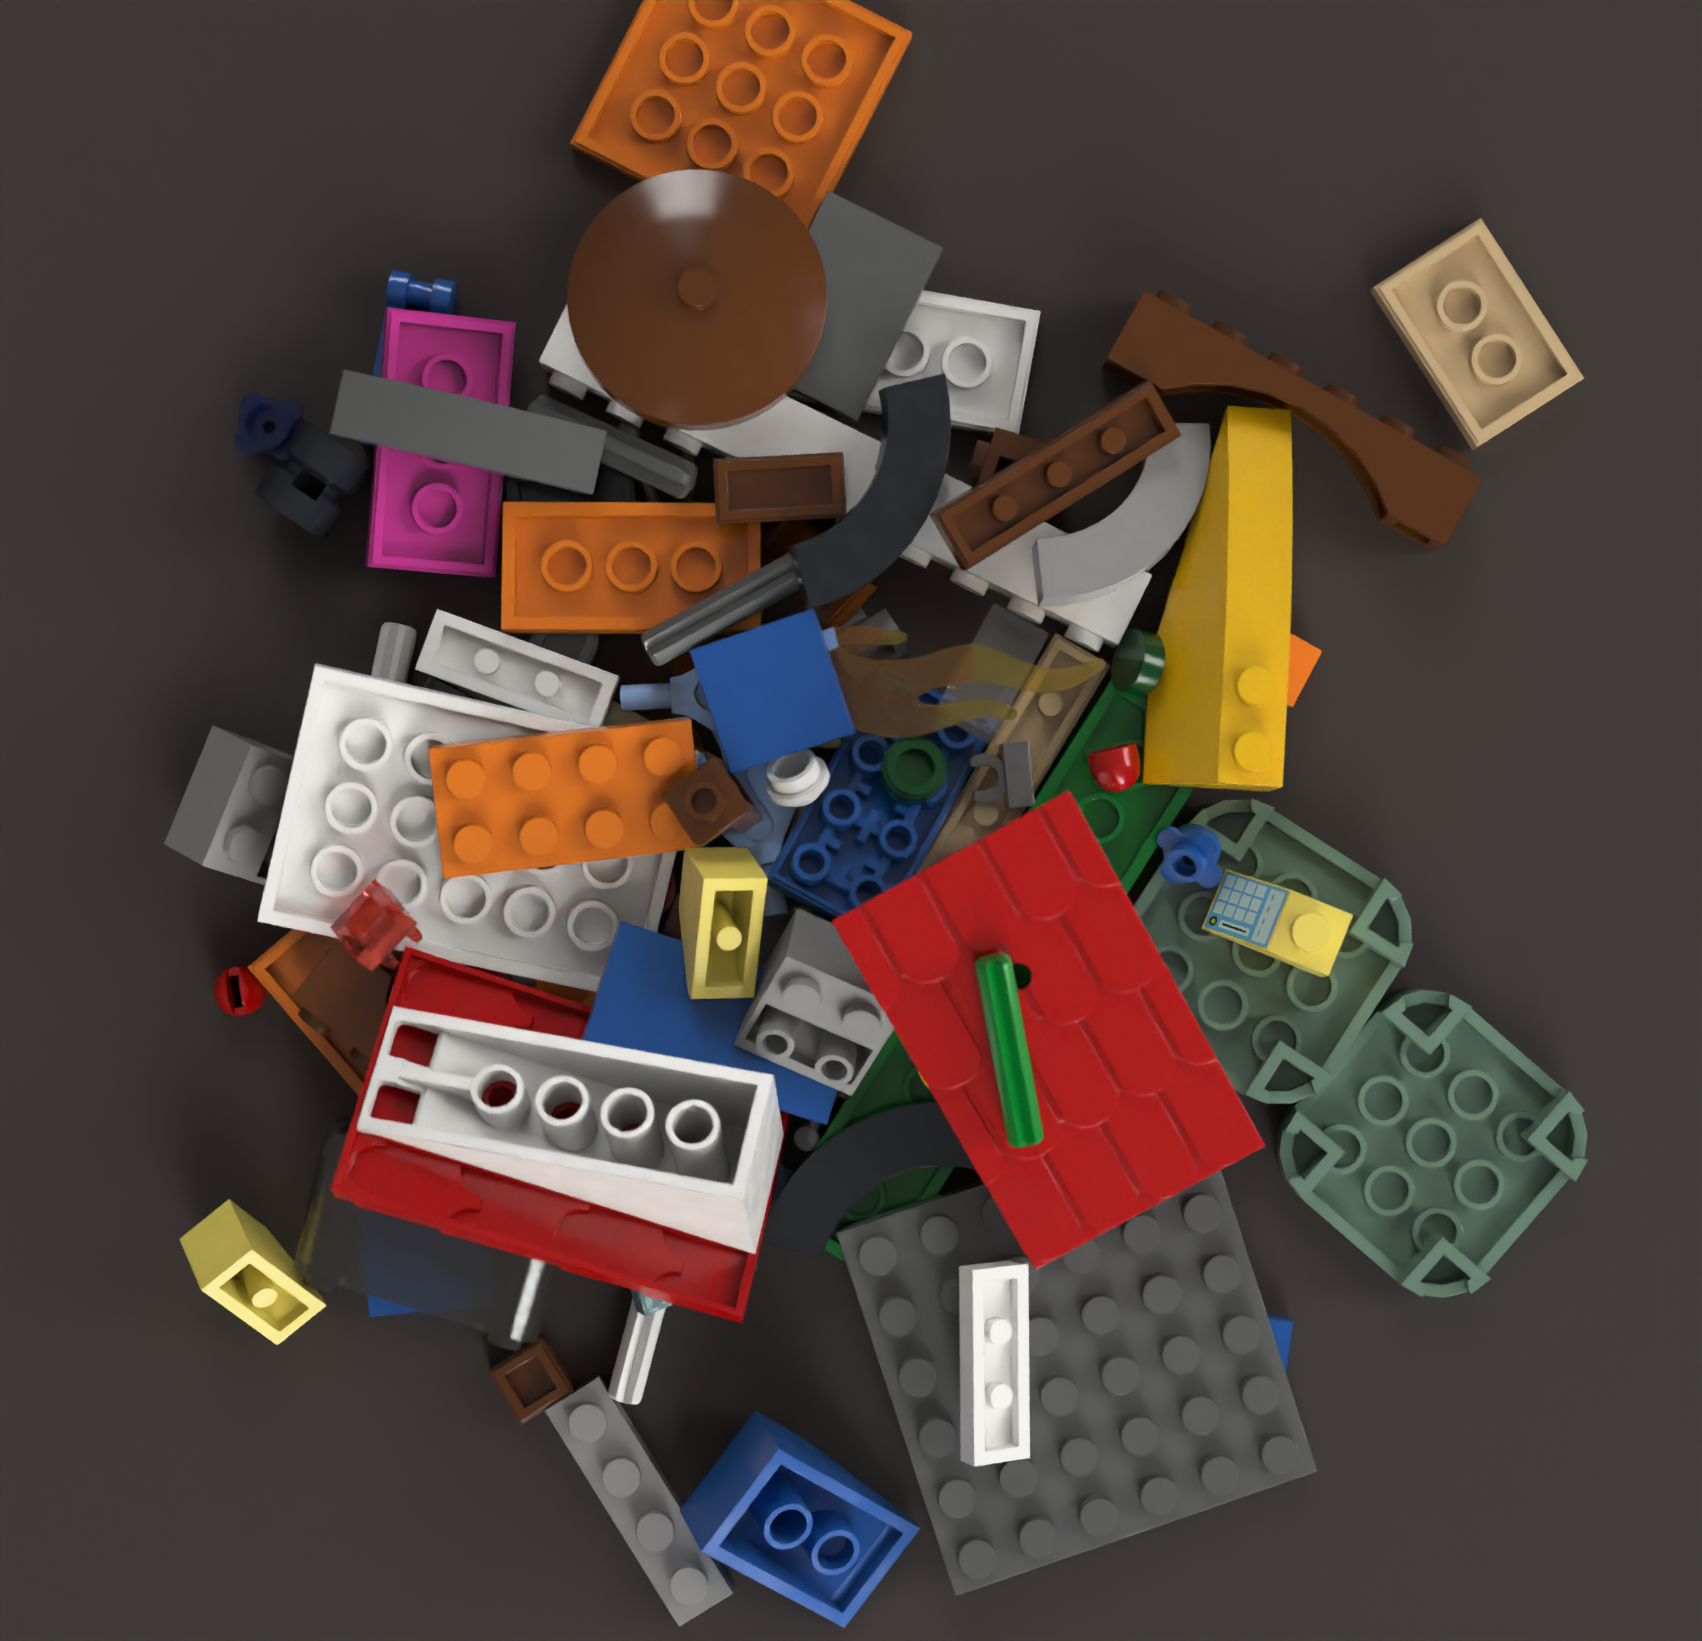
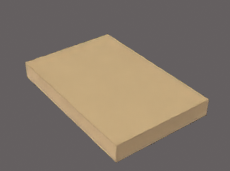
(1476, 334)

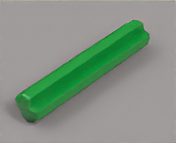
(1009, 1050)

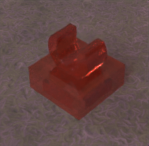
(375, 927)

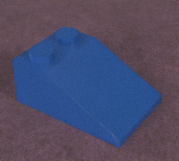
(796, 1521)

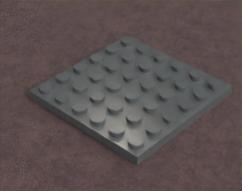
(1144, 1376)

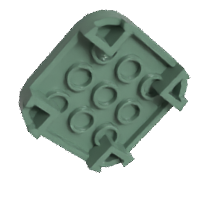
(1265, 1019)
(1432, 1143)

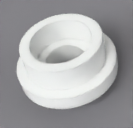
(796, 779)

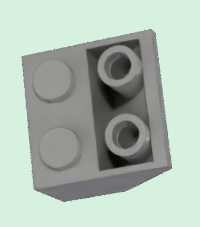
(232, 806)
(815, 1008)

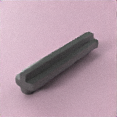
(627, 452)
(720, 611)

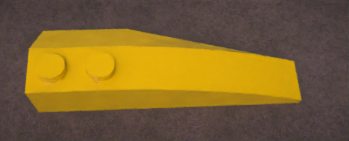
(1228, 619)

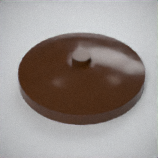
(697, 299)

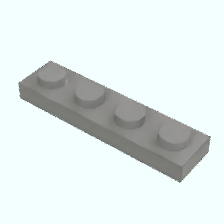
(638, 1499)

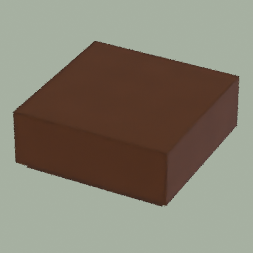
(532, 1379)

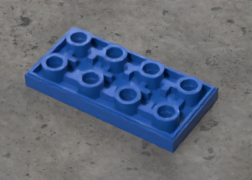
(857, 836)
(648, 1009)

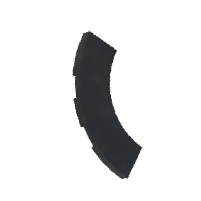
(895, 503)
(852, 1165)

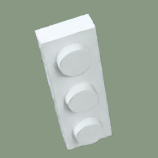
(516, 671)
(994, 1362)

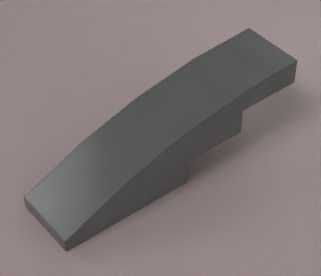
(467, 432)

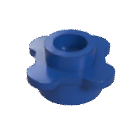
(1199, 845)

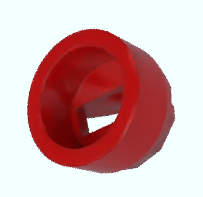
(1115, 766)
(251, 990)

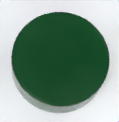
(1138, 662)
(913, 771)

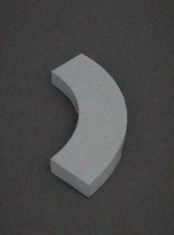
(1133, 536)

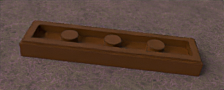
(1055, 475)

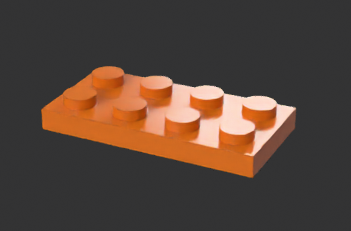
(617, 564)
(560, 796)

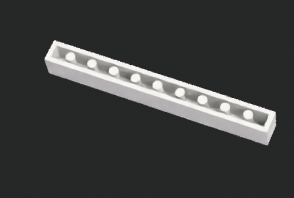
(798, 429)

